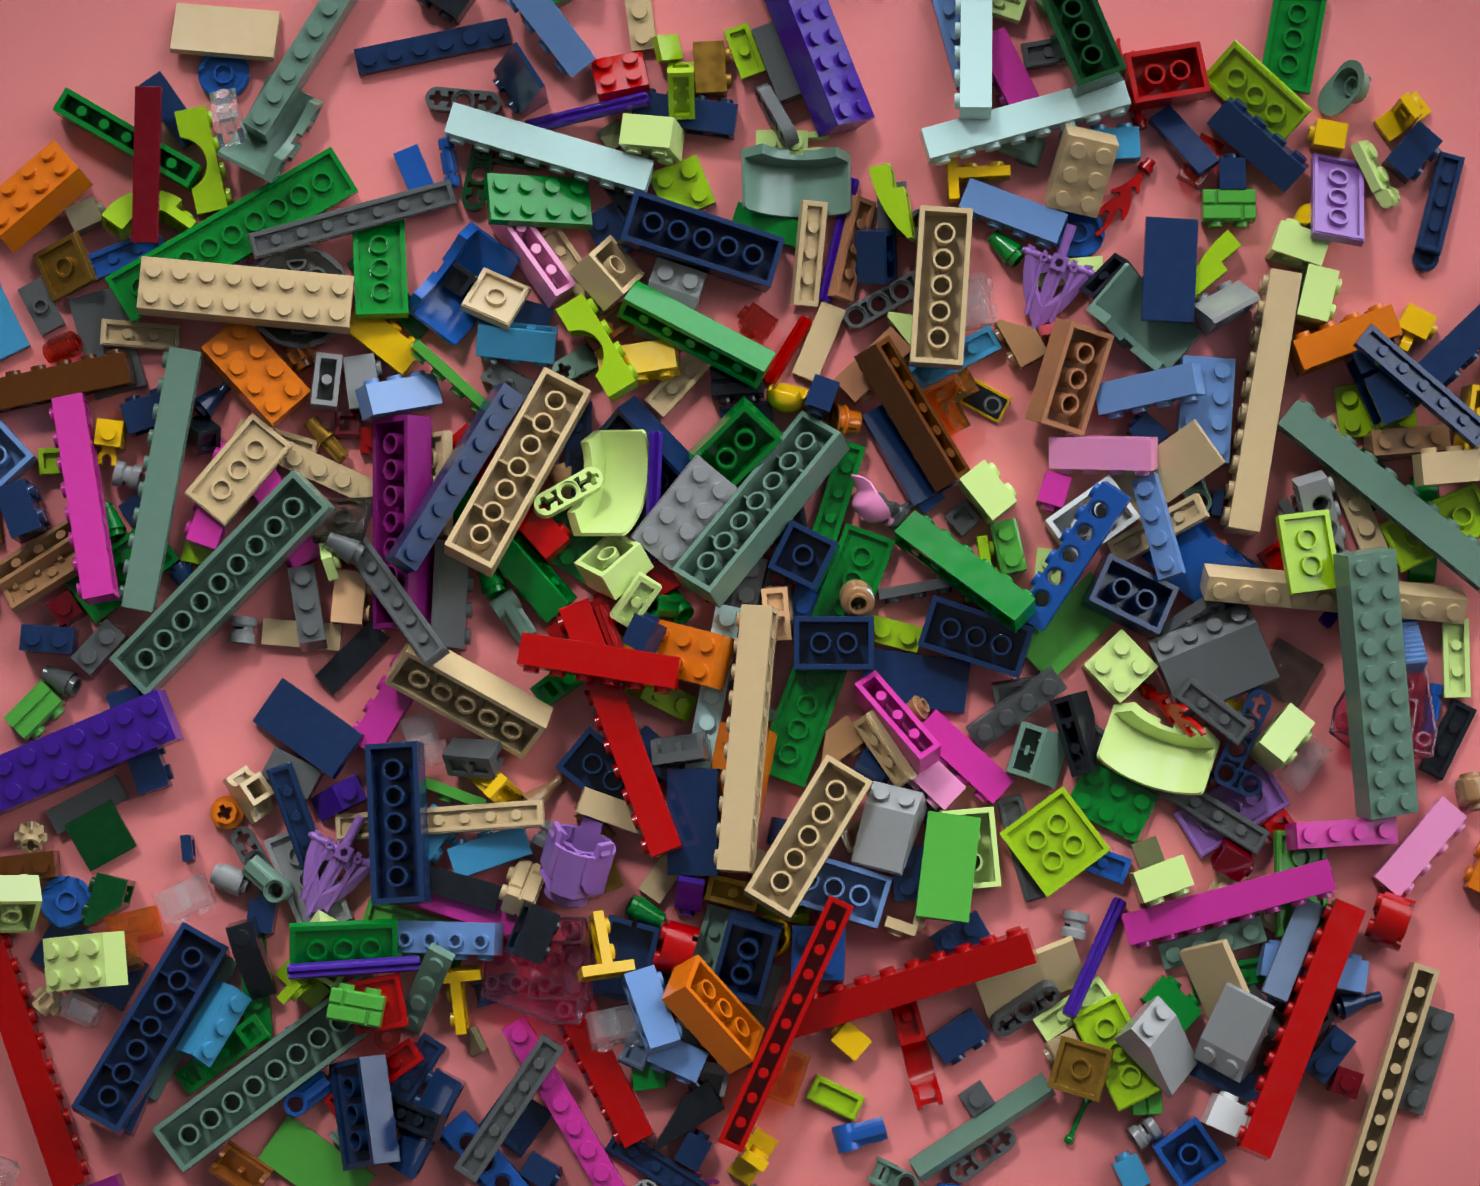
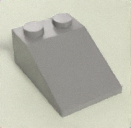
(677, 283)
(1224, 306)
(888, 827)
(1234, 1033)
(1158, 1045)

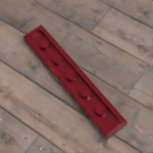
(147, 164)

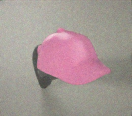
(874, 507)

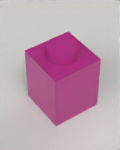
(1053, 491)

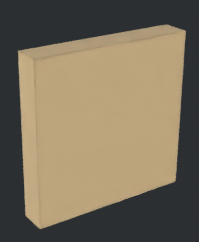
(495, 298)

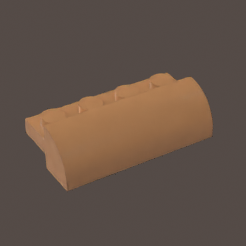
(38, 567)

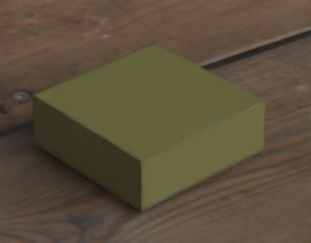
(1147, 852)

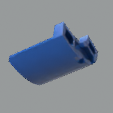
(440, 307)
(1200, 547)

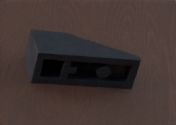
(1076, 730)
(251, 957)
(694, 1108)

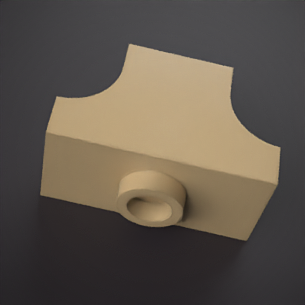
(251, 793)

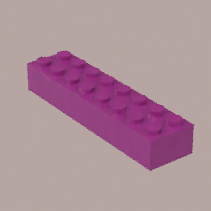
(399, 484)

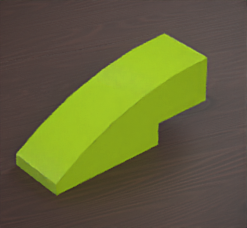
(893, 199)
(1211, 265)

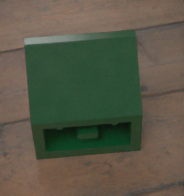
(107, 898)

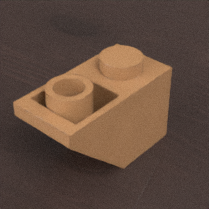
(1022, 343)
(842, 740)

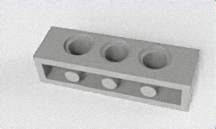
(1316, 485)

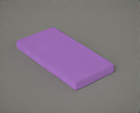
(1337, 200)
(1256, 809)

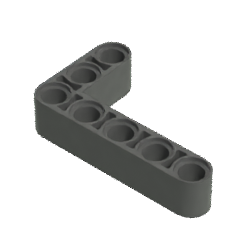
(885, 294)

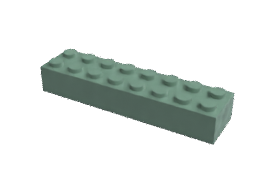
(760, 509)

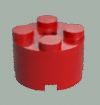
(1390, 921)
(677, 946)

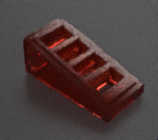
(1191, 179)

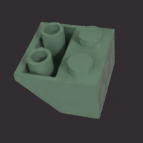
(1036, 755)

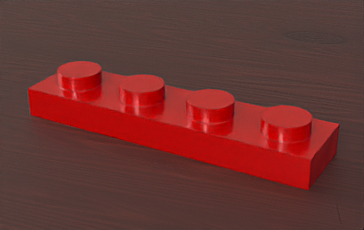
(399, 1061)

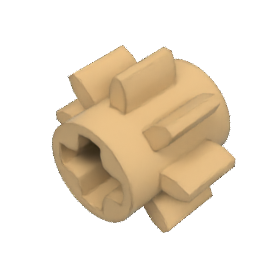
(30, 837)
(47, 1001)

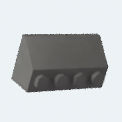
(450, 599)

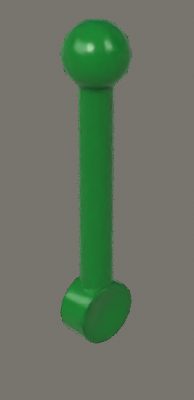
(1069, 1139)

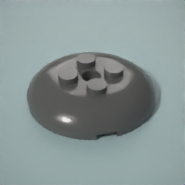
(308, 260)

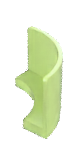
(619, 502)
(1156, 754)

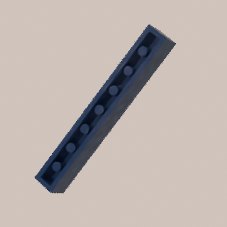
(454, 478)

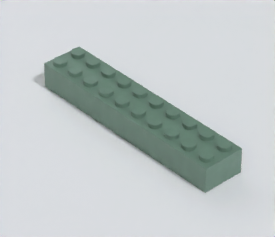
(223, 583)
(1375, 683)
(256, 1085)

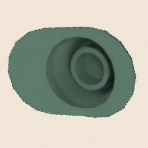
(1344, 88)

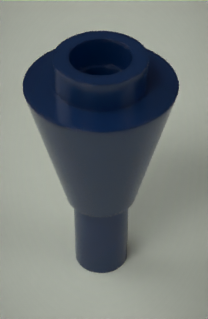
(209, 402)
(180, 572)
(1349, 1004)

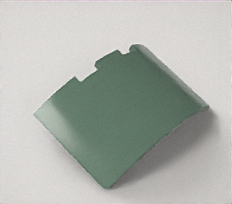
(269, 159)
(778, 181)
(1119, 311)

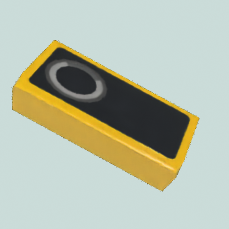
(987, 402)

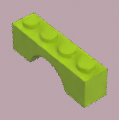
(210, 194)
(581, 320)

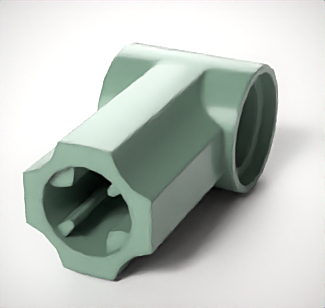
(1026, 153)
(510, 611)
(266, 878)

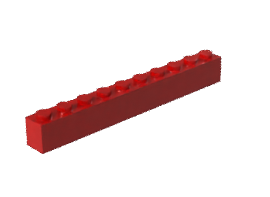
(624, 742)
(918, 980)
(785, 1024)
(1300, 1029)
(35, 1076)

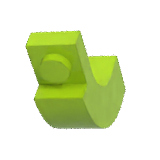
(118, 215)

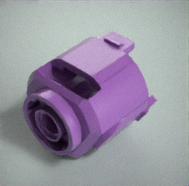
(576, 862)

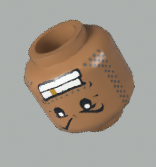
(856, 598)
(1468, 790)

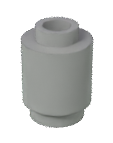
(229, 879)

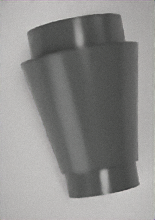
(345, 548)
(61, 680)

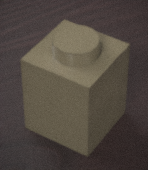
(85, 215)

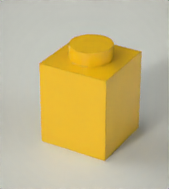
(1327, 136)
(850, 1039)

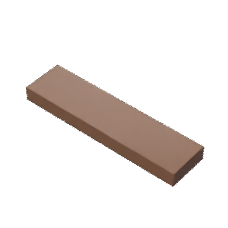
(844, 277)

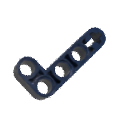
(1236, 762)

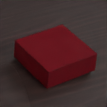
(348, 425)

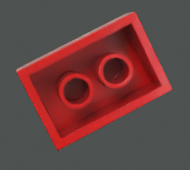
(1166, 76)

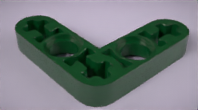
(486, 162)

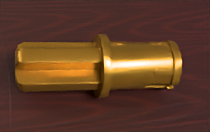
(326, 439)

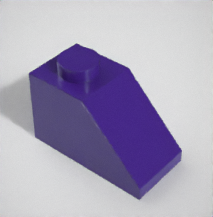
(339, 797)
(689, 895)

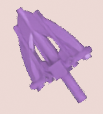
(1042, 305)
(320, 892)

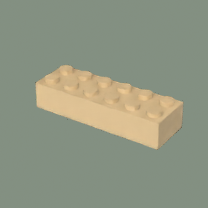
(940, 287)
(472, 699)
(807, 838)

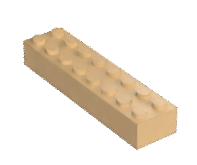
(245, 295)
(517, 472)

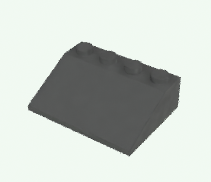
(1219, 652)

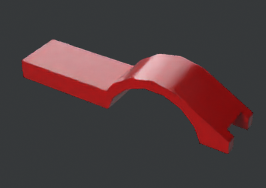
(916, 1054)

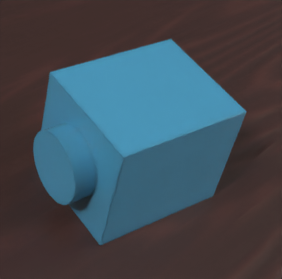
(1130, 1170)

